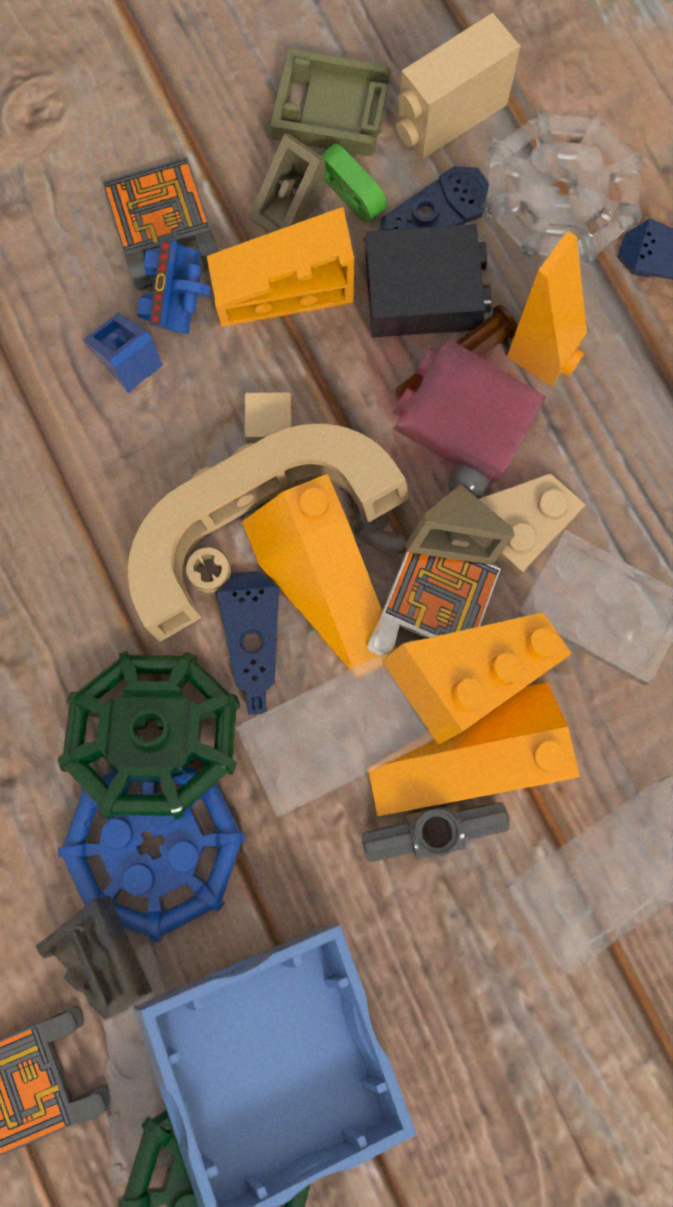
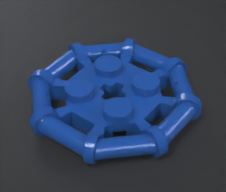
(151, 877)

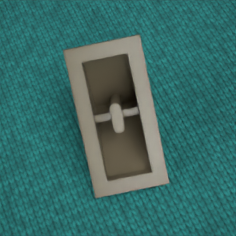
(290, 187)
(461, 530)

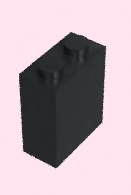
(426, 280)

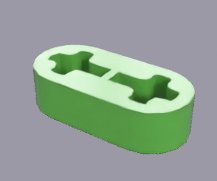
(353, 184)

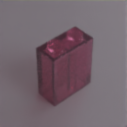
(467, 410)

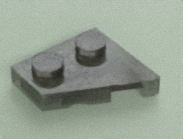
(98, 958)

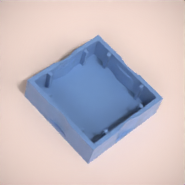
(273, 1073)

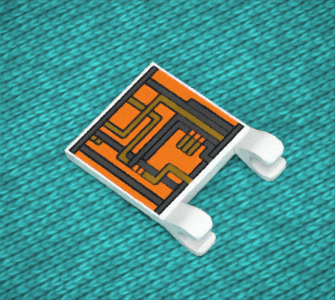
(433, 599)

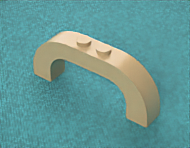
(237, 486)

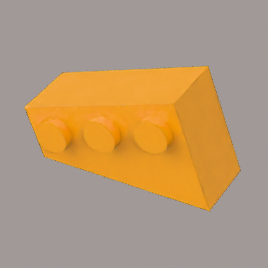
(285, 271)
(473, 671)

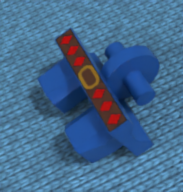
(175, 288)

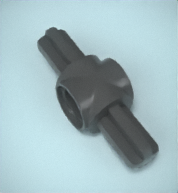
(462, 826)

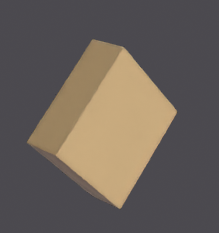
(266, 414)

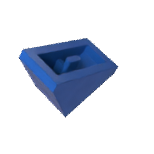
(124, 351)

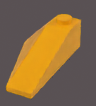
(553, 317)
(315, 562)
(506, 750)

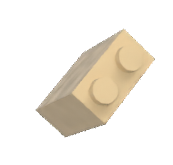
(456, 86)

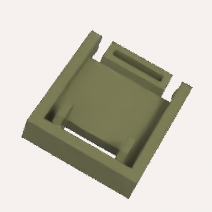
(340, 105)

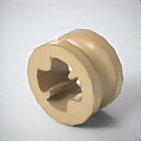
(197, 579)

